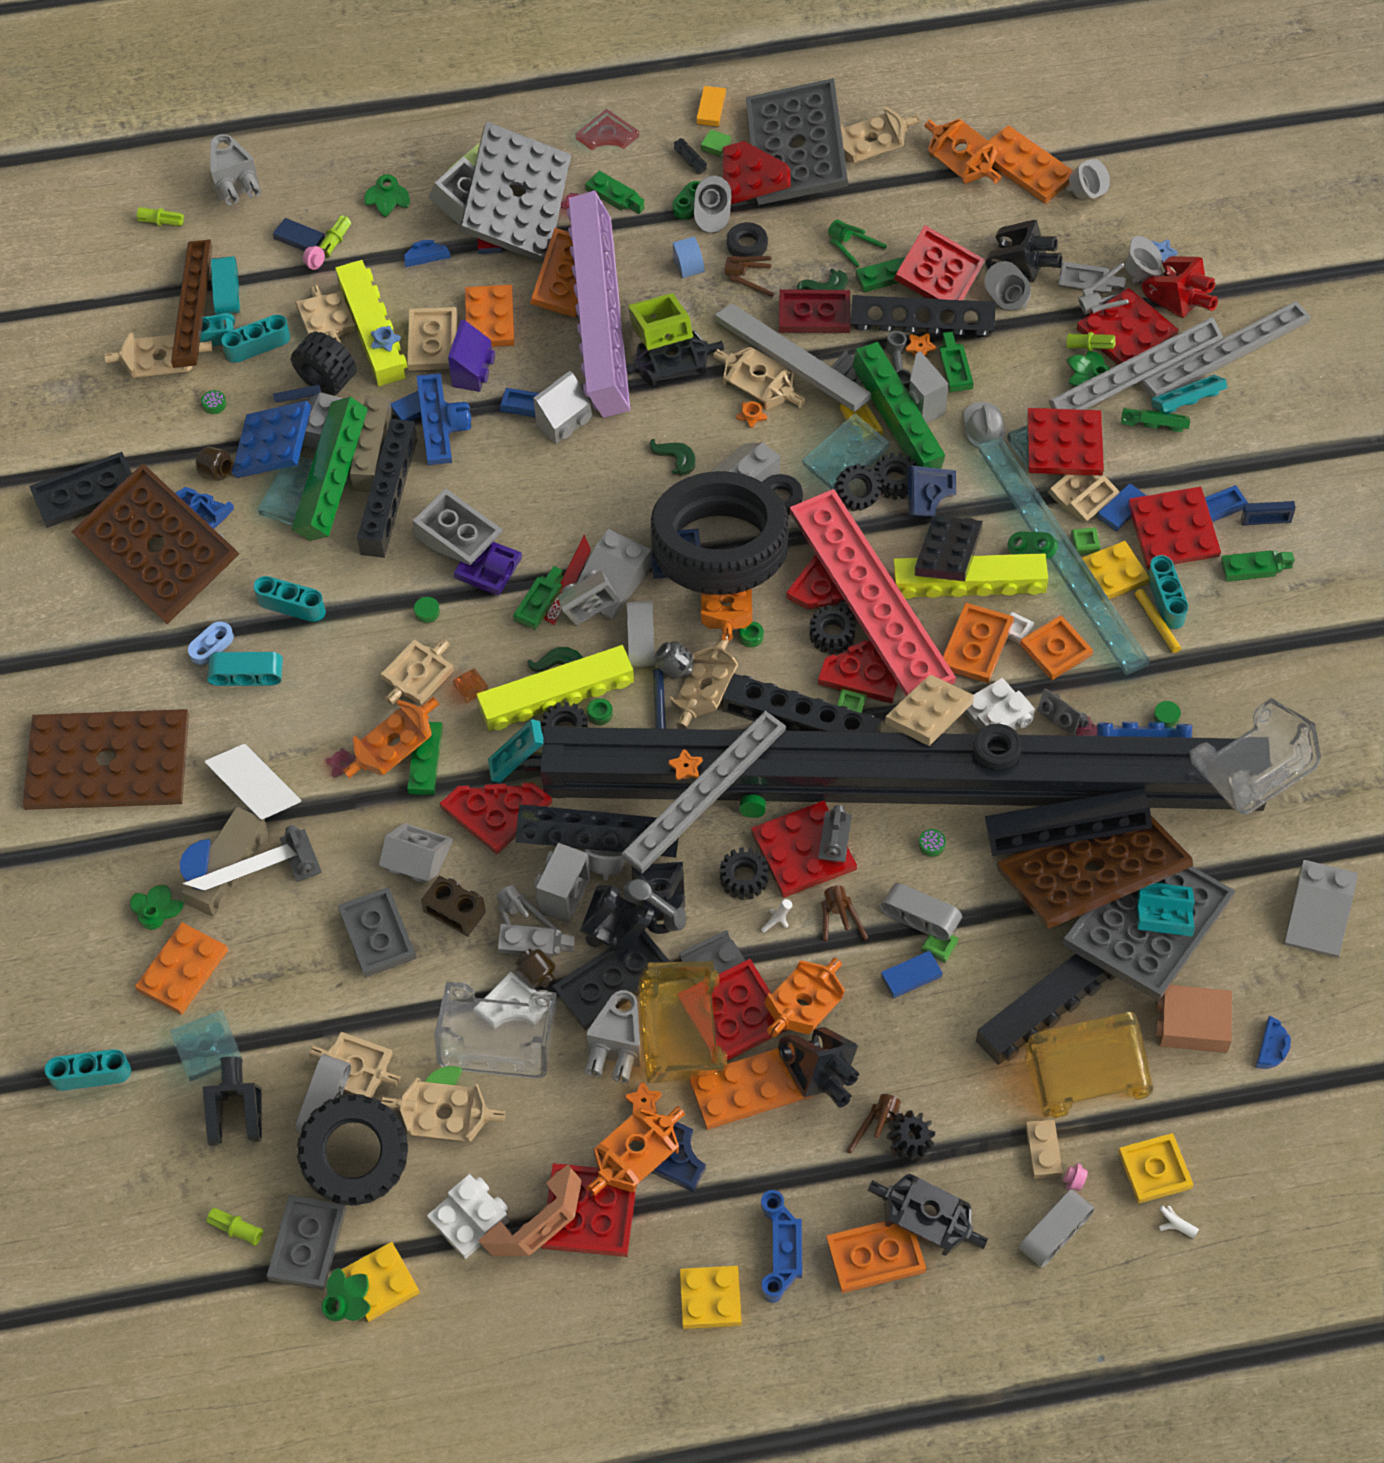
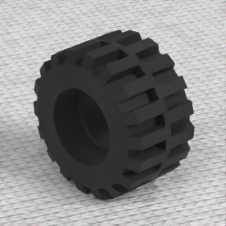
(323, 362)

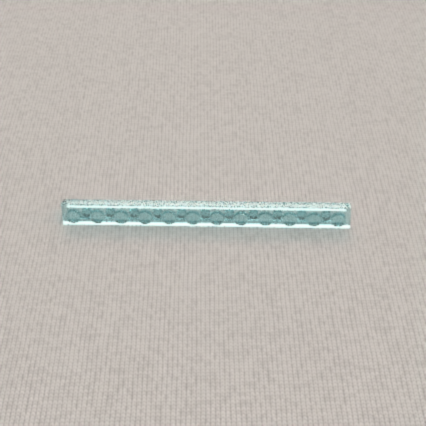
(1067, 559)

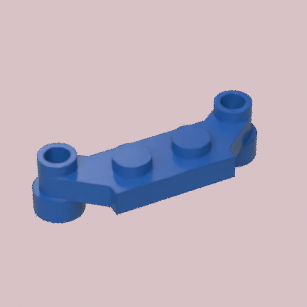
(1154, 729)
(786, 1246)

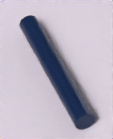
(659, 699)

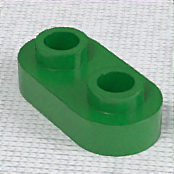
(685, 197)
(1031, 543)

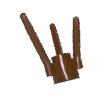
(737, 266)
(838, 902)
(885, 1112)

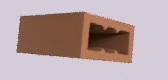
(1195, 1019)

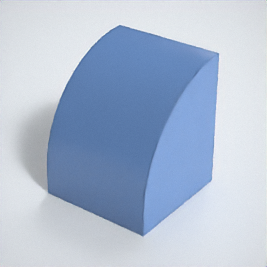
(688, 257)

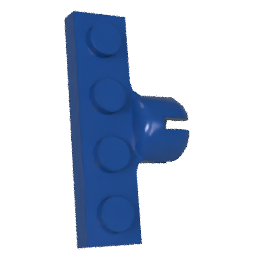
(439, 418)

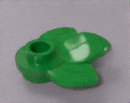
(387, 197)
(1086, 367)
(155, 906)
(349, 1294)

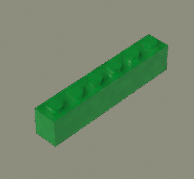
(897, 407)
(329, 469)

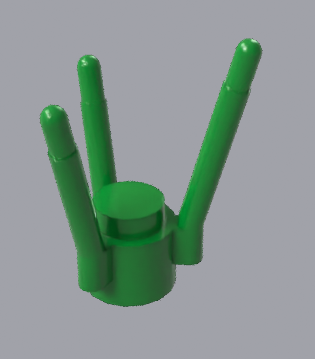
(842, 233)

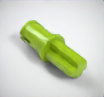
(159, 216)
(335, 235)
(1090, 341)
(234, 1226)

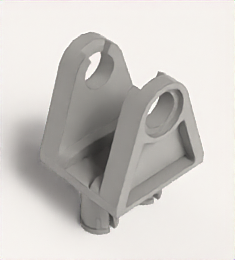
(232, 170)
(615, 1038)

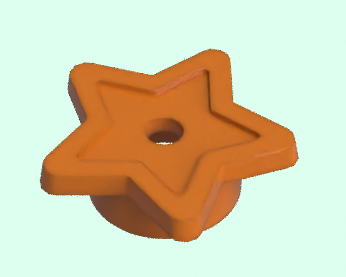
(914, 344)
(751, 407)
(686, 772)
(643, 1092)

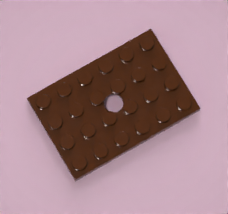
(148, 509)
(144, 773)
(1060, 887)

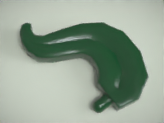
(837, 281)
(684, 455)
(559, 655)

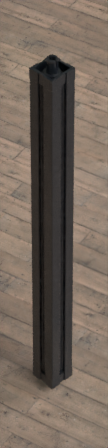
(877, 767)

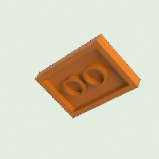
(491, 312)
(977, 642)
(181, 968)
(874, 1255)

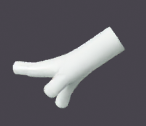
(778, 915)
(1177, 1223)

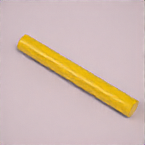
(1157, 621)

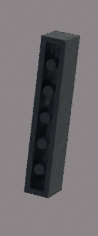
(1068, 822)
(1040, 1007)

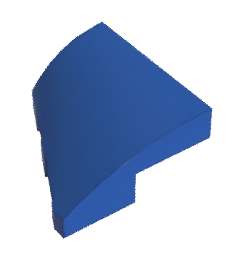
(205, 506)

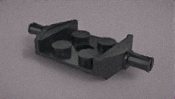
(656, 364)
(905, 1209)

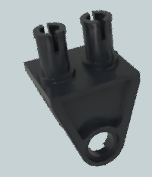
(1026, 249)
(667, 883)
(614, 919)
(821, 1068)
(232, 1085)

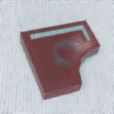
(607, 130)

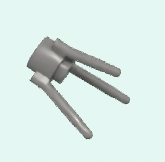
(1093, 302)
(513, 902)

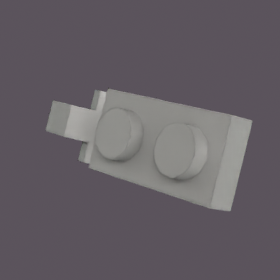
(1083, 276)
(518, 939)

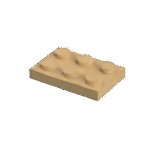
(431, 337)
(929, 709)

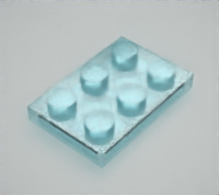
(848, 445)
(286, 492)

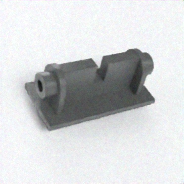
(1061, 713)
(835, 835)
(305, 862)

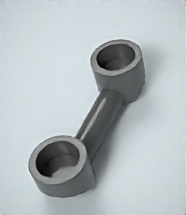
(895, 346)
(640, 890)

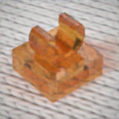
(469, 685)

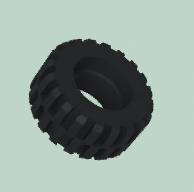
(321, 1125)

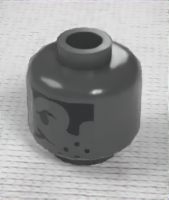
(674, 660)

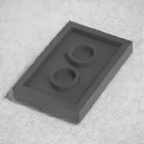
(377, 932)
(306, 1242)

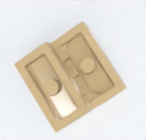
(1083, 494)

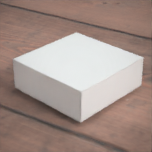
(1020, 628)

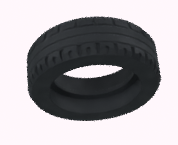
(719, 495)

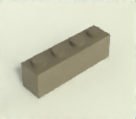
(370, 442)
(234, 844)

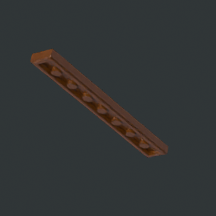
(191, 304)

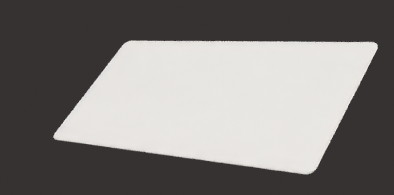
(253, 781)

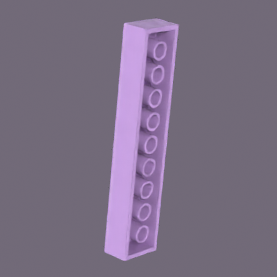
(598, 305)

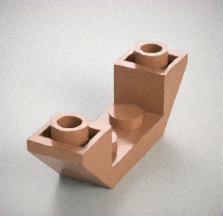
(542, 1227)

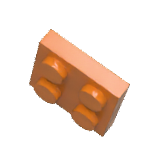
(1056, 647)

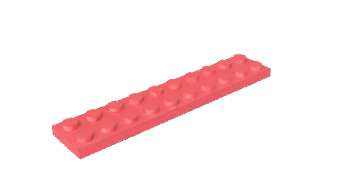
(870, 591)

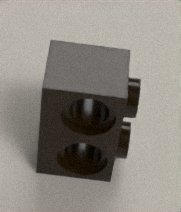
(449, 910)

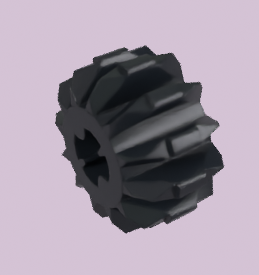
(902, 1127)

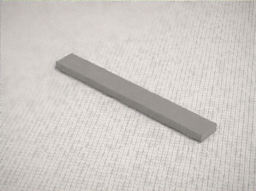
(1226, 350)
(793, 357)
(1139, 367)
(703, 792)

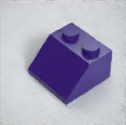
(470, 358)

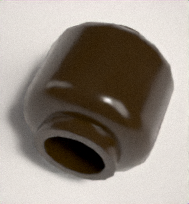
(214, 464)
(535, 969)

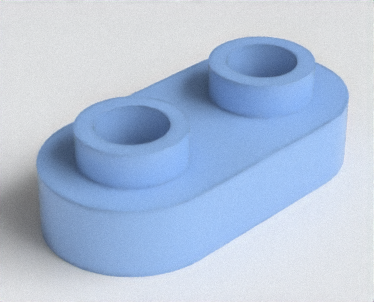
(209, 642)

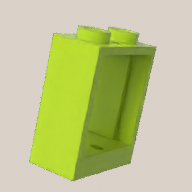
(653, 329)

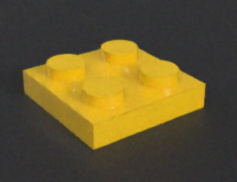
(1117, 570)
(1155, 1168)
(387, 1277)
(710, 1297)

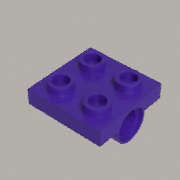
(490, 569)

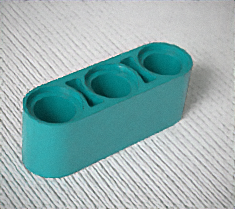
(225, 285)
(255, 338)
(1165, 582)
(299, 606)
(245, 668)
(77, 1063)

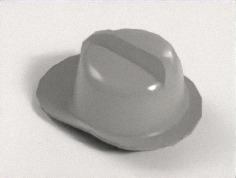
(1089, 180)
(712, 204)
(1143, 259)
(1008, 286)
(983, 423)
(605, 862)

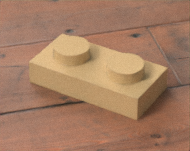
(1044, 1149)

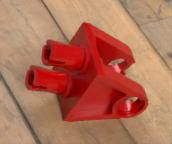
(1182, 289)

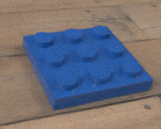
(271, 439)

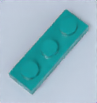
(1189, 394)
(515, 751)

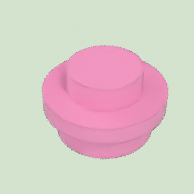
(313, 257)
(1075, 1177)

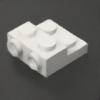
(1000, 705)
(468, 1215)

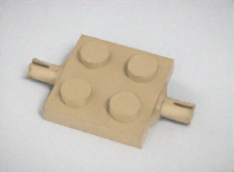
(325, 314)
(417, 672)
(367, 1063)

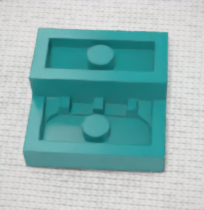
(1166, 909)

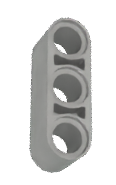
(640, 633)
(921, 911)
(327, 1083)
(1056, 1228)

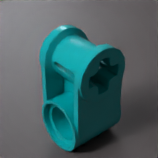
(214, 328)

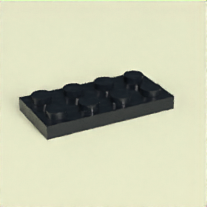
(79, 489)
(948, 548)
(595, 982)

